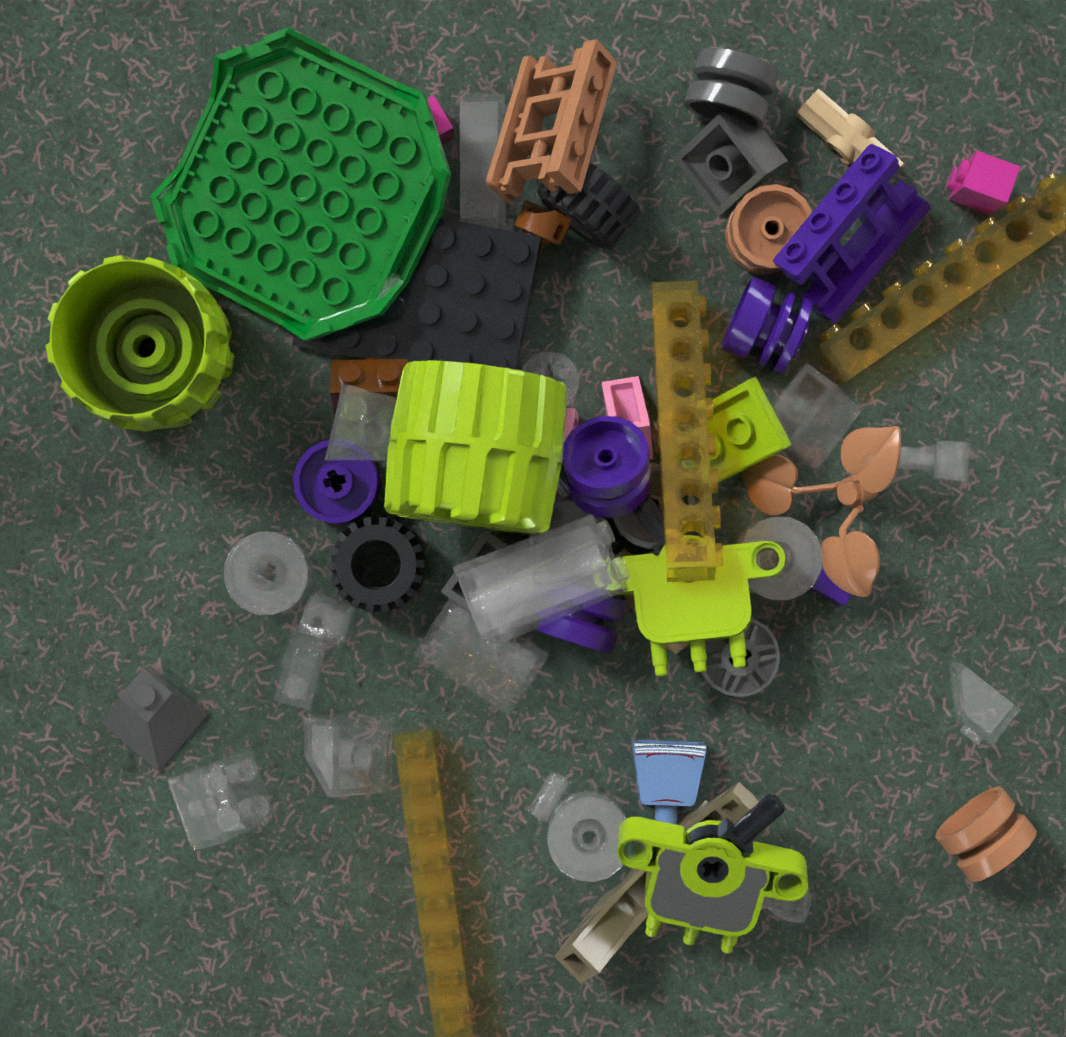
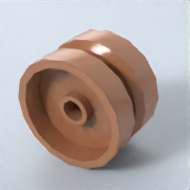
(745, 228)
(986, 834)

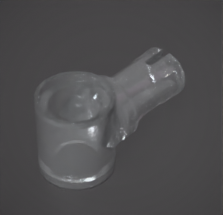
(941, 460)

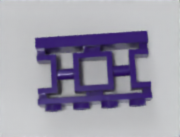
(886, 223)

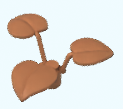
(874, 459)

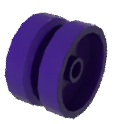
(607, 466)
(318, 496)
(583, 627)

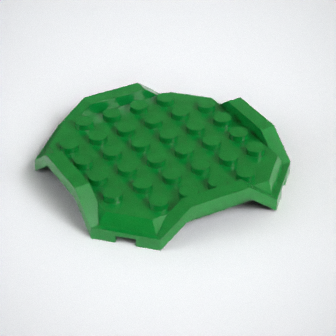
(305, 186)

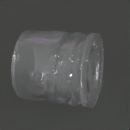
(326, 619)

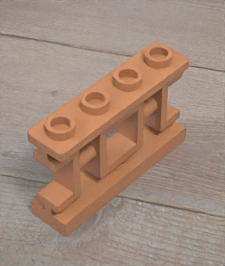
(574, 129)

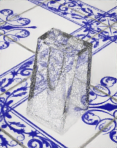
(542, 579)

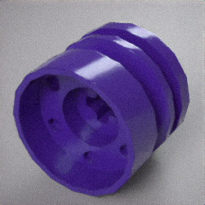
(767, 325)

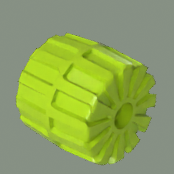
(99, 337)
(476, 446)

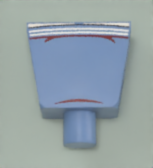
(668, 774)

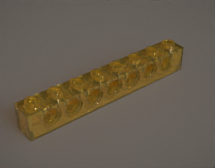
(847, 361)
(685, 559)
(434, 882)

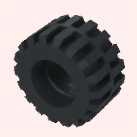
(599, 211)
(344, 564)

